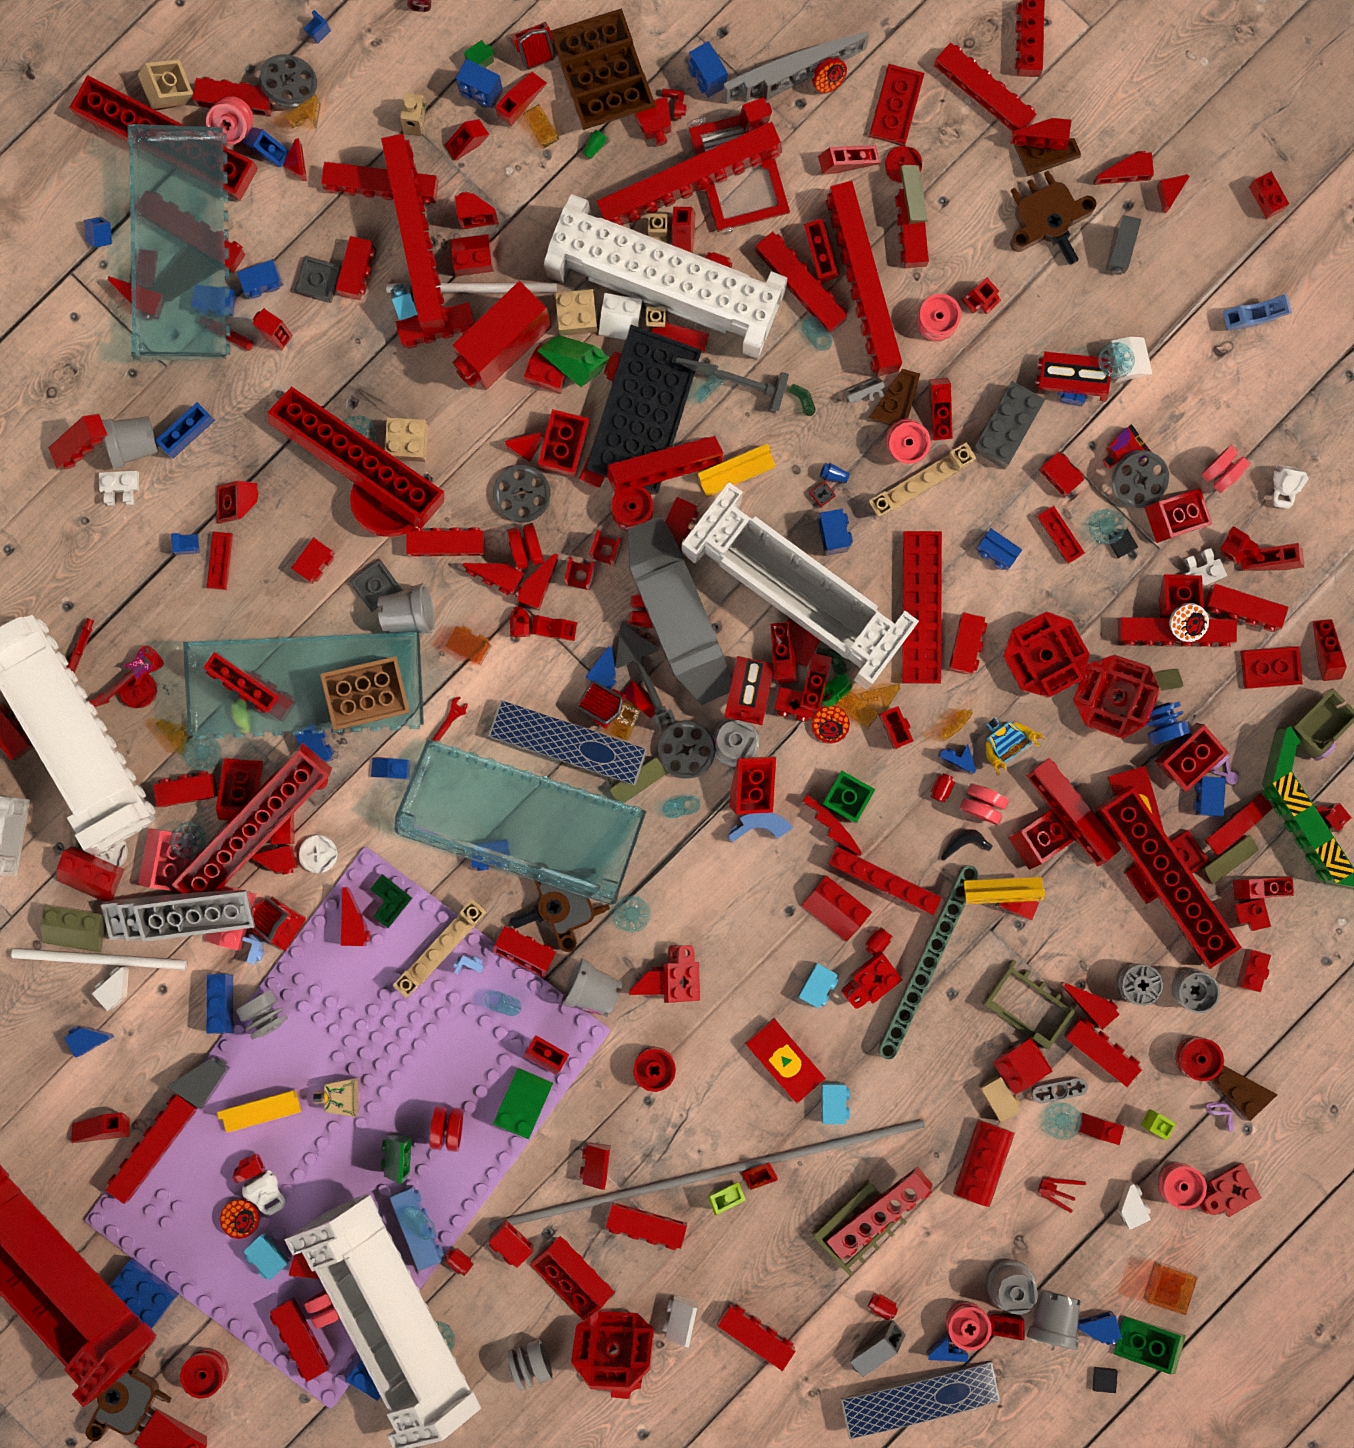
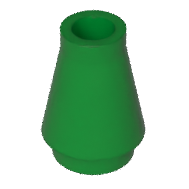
(594, 143)

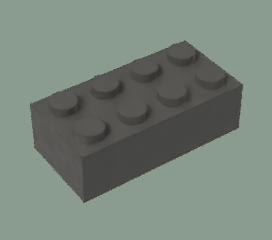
(1008, 425)

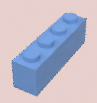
(424, 1252)

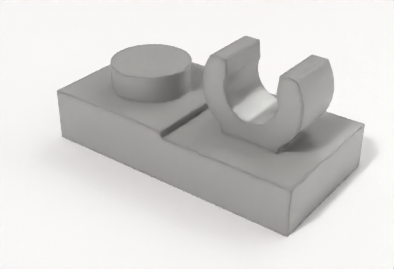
(864, 389)

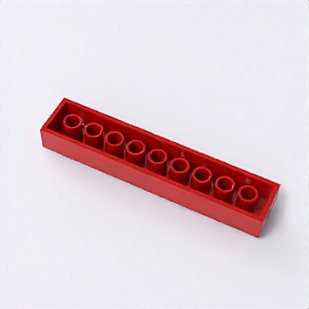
(114, 111)
(691, 175)
(413, 229)
(864, 279)
(356, 457)
(254, 823)
(1169, 877)

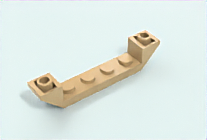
(658, 230)
(922, 481)
(440, 949)

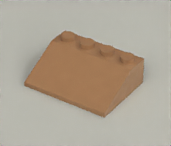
(365, 693)

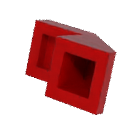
(554, 628)

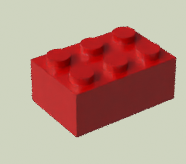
(563, 443)

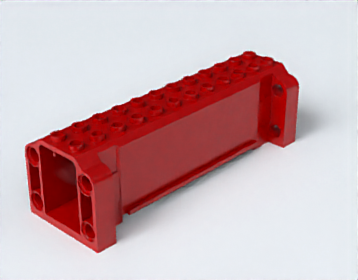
(65, 1298)

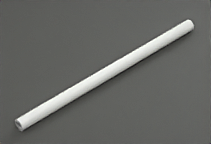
(485, 287)
(99, 959)

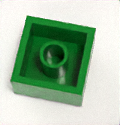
(848, 797)

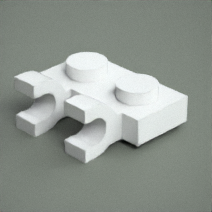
(119, 482)
(1211, 571)

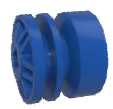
(1166, 723)

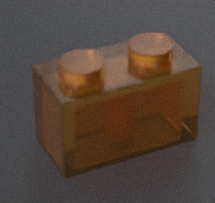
(469, 645)

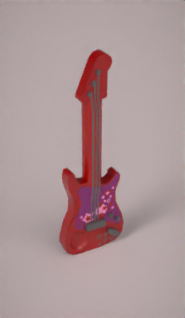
(145, 662)

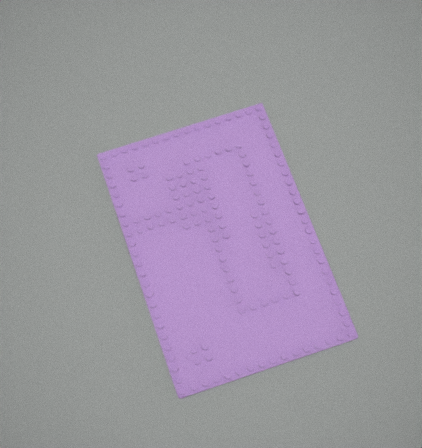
(408, 1058)

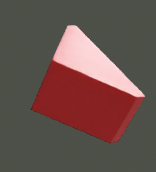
(1169, 190)

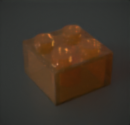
(1170, 1287)

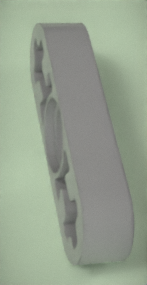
(1074, 1092)

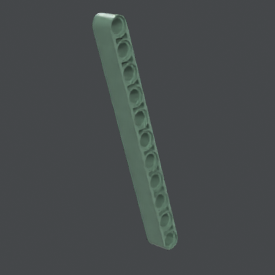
(928, 972)

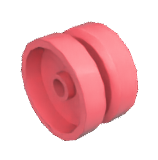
(233, 116)
(946, 309)
(918, 438)
(1228, 471)
(985, 802)
(1193, 1185)
(328, 1312)
(956, 1325)

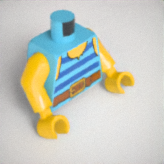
(1007, 742)

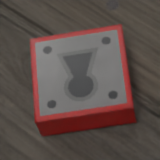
(822, 494)

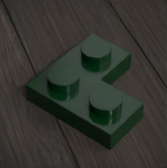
(395, 900)

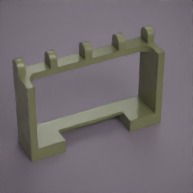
(1046, 1043)
(827, 1226)

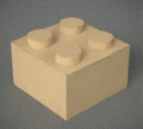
(165, 84)
(576, 312)
(406, 439)

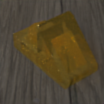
(309, 109)
(886, 693)
(626, 721)
(179, 738)

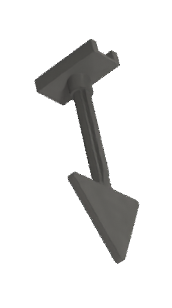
(775, 391)
(631, 649)

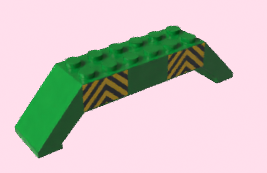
(1301, 815)

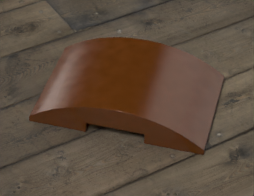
(602, 69)

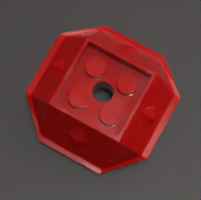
(1066, 652)
(1103, 683)
(610, 1332)

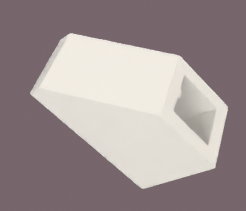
(113, 990)
(1132, 1208)

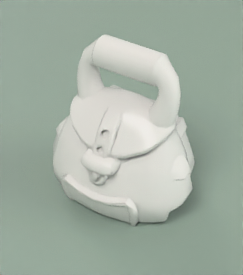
(1287, 482)
(263, 1190)

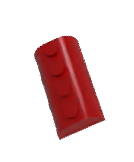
(983, 1163)

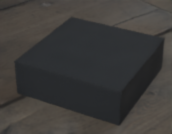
(1124, 544)
(1105, 1380)

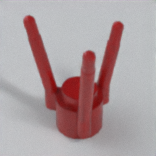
(1048, 1189)

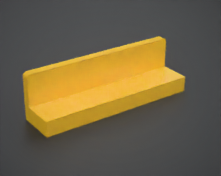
(736, 470)
(1004, 890)
(260, 1111)

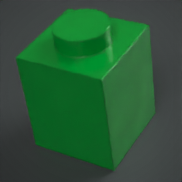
(480, 54)

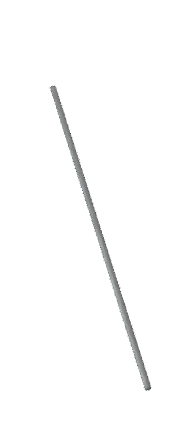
(710, 1174)

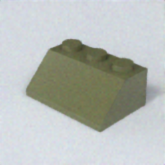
(73, 928)

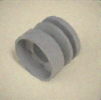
(1134, 974)
(1206, 990)
(261, 1014)
(526, 1366)

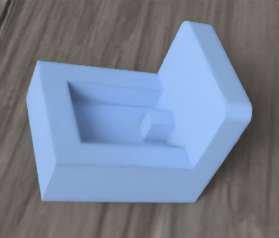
(256, 952)
(472, 962)

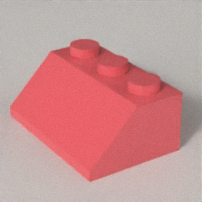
(160, 862)
(233, 938)

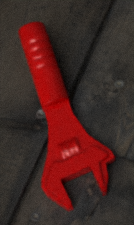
(455, 712)

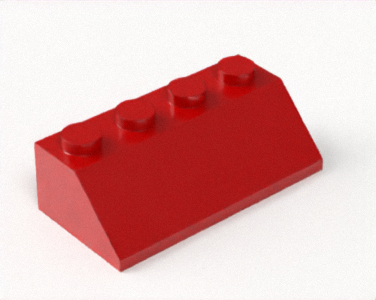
(572, 1278)

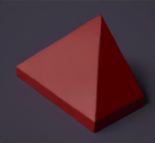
(295, 160)
(526, 445)
(640, 699)
(760, 1175)
(1007, 1326)

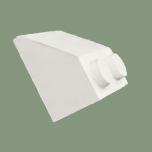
(618, 314)
(1142, 364)
(681, 1320)

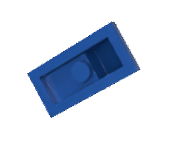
(963, 762)
(941, 1352)

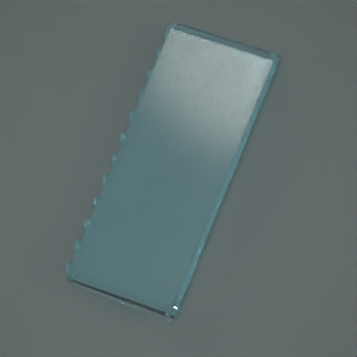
(178, 242)
(293, 672)
(519, 822)

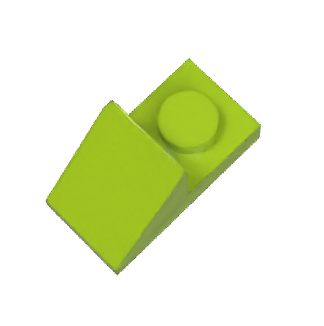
(1158, 1124)
(726, 1198)

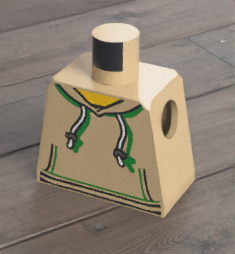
(413, 111)
(340, 1097)

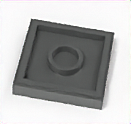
(318, 279)
(374, 582)

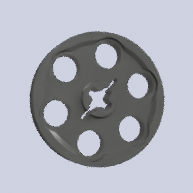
(285, 73)
(1132, 478)
(526, 485)
(684, 758)

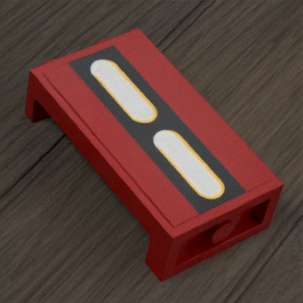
(1073, 375)
(749, 690)

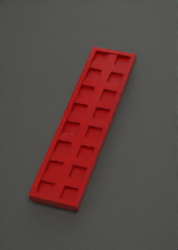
(924, 602)

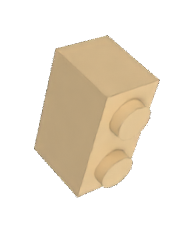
(1000, 1098)

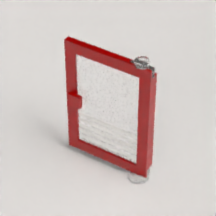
(744, 197)

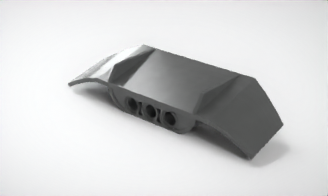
(677, 611)

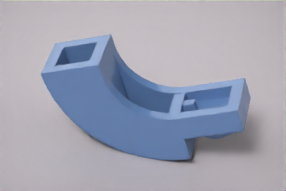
(1257, 314)
(772, 822)

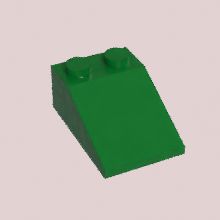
(575, 358)
(523, 1103)
(397, 1157)
(1150, 1345)

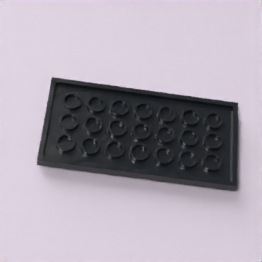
(643, 400)

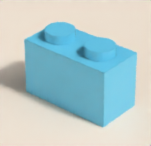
(403, 301)
(818, 985)
(834, 1103)
(266, 1256)

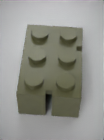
(1323, 723)

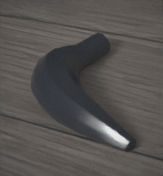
(963, 838)

